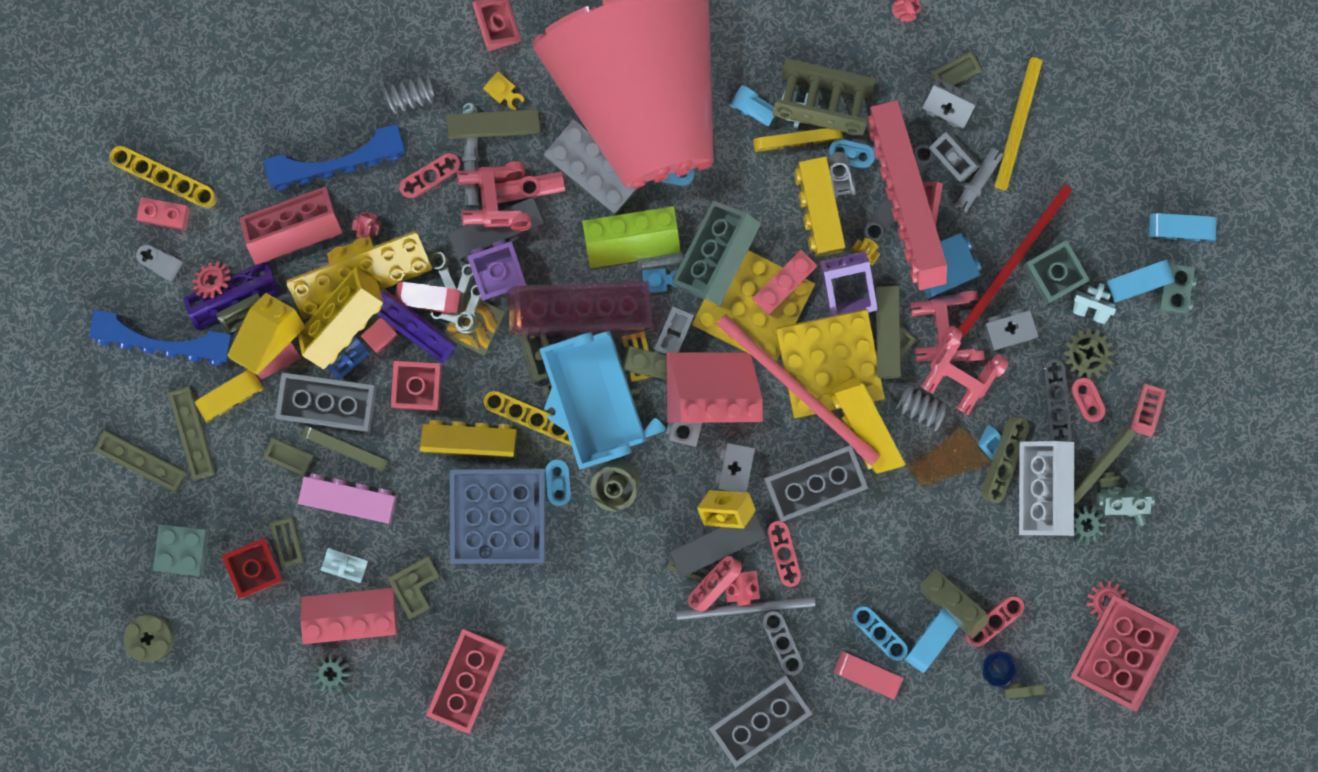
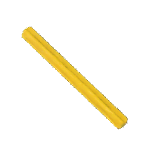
(1018, 123)

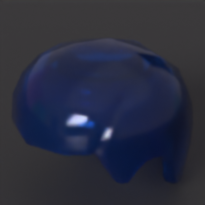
(1006, 665)

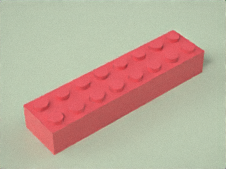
(907, 196)

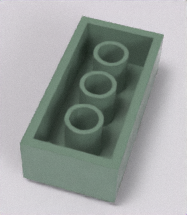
(716, 253)

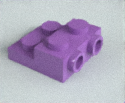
(495, 269)

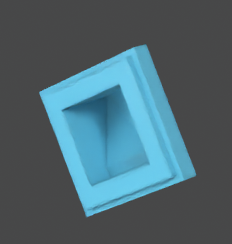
(654, 427)
(989, 441)

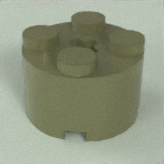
(617, 472)
(137, 631)

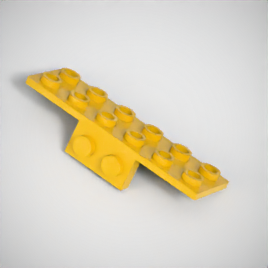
(386, 263)

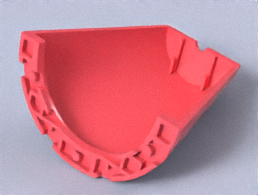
(638, 83)

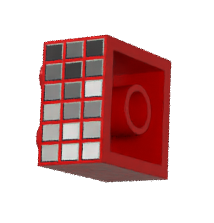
(253, 568)

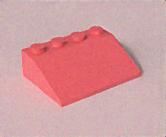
(712, 388)
(1125, 653)

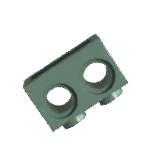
(1181, 290)

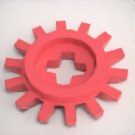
(203, 279)
(1099, 597)

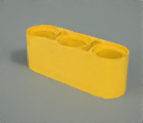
(228, 394)

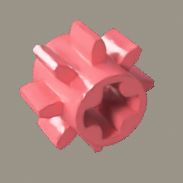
(906, 9)
(366, 225)

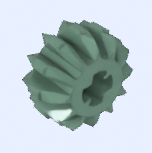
(1093, 522)
(336, 668)

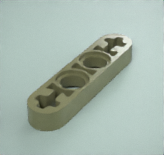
(344, 448)
(1001, 458)

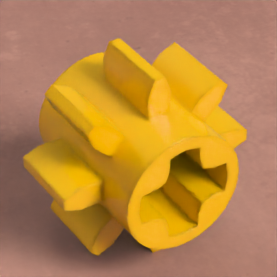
(867, 246)

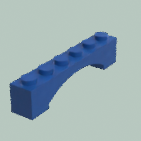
(385, 144)
(108, 328)

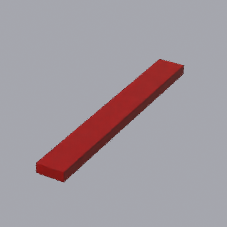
(1014, 259)

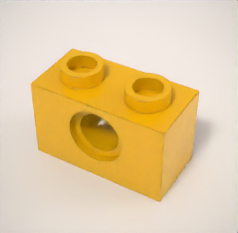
(726, 509)

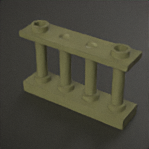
(825, 78)

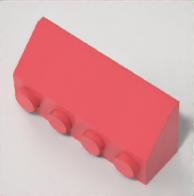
(290, 225)
(348, 615)

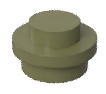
(1108, 479)

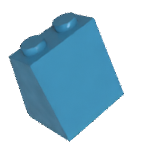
(960, 265)

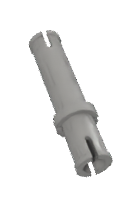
(471, 164)
(974, 187)

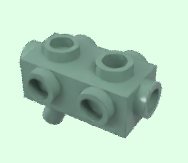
(1126, 501)

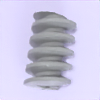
(410, 94)
(922, 407)

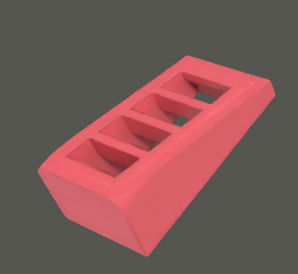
(1143, 428)

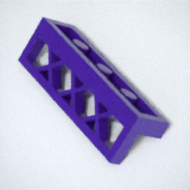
(205, 312)
(416, 328)

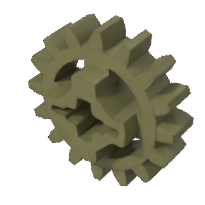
(1084, 363)

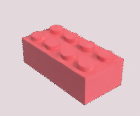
(466, 680)

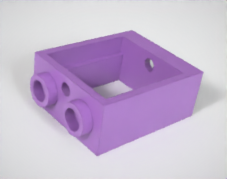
(846, 266)

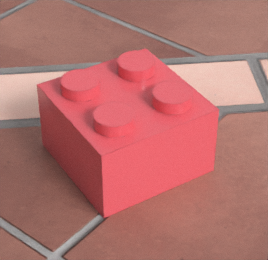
(416, 386)

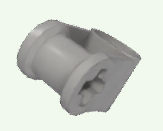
(841, 178)
(161, 264)

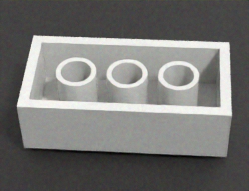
(1046, 488)

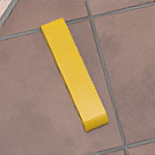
(152, 176)
(525, 418)

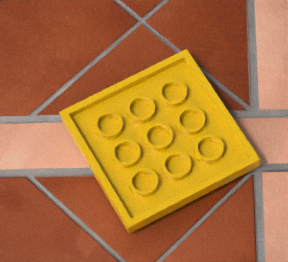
(739, 306)
(827, 354)

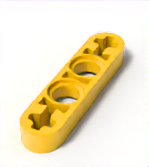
(796, 139)

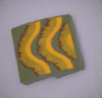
(488, 322)

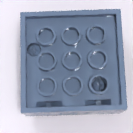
(497, 516)

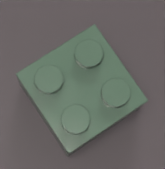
(1056, 272)
(181, 550)

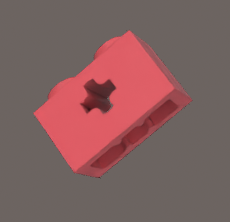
(163, 213)

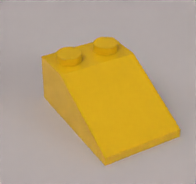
(265, 333)

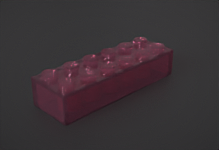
(579, 308)

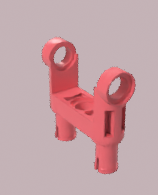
(489, 215)
(938, 308)
(975, 387)

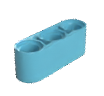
(1182, 226)
(1141, 281)
(890, 637)
(932, 641)

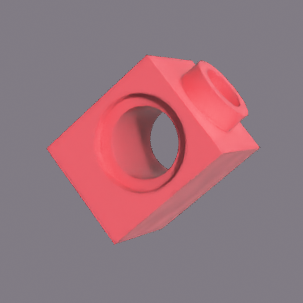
(380, 335)

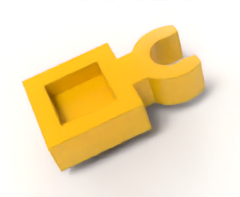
(501, 90)

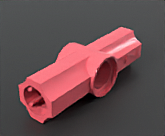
(545, 185)

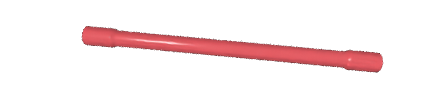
(801, 392)

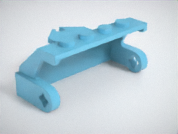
(592, 398)

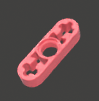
(441, 161)
(773, 538)
(725, 572)

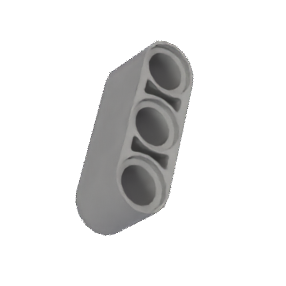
(782, 654)

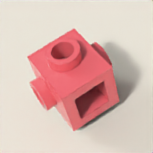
(743, 588)

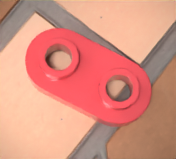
(1089, 399)

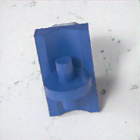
(348, 358)

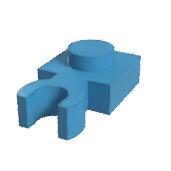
(658, 279)

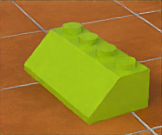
(631, 237)

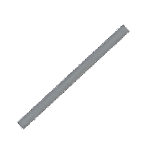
(753, 607)

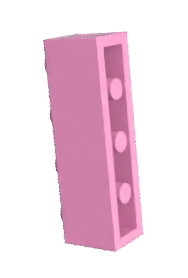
(347, 500)

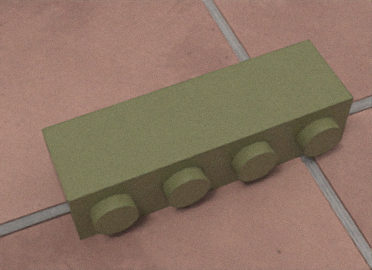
(530, 348)

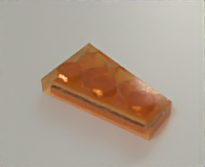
(949, 458)

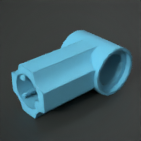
(752, 105)

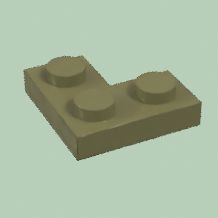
(407, 584)

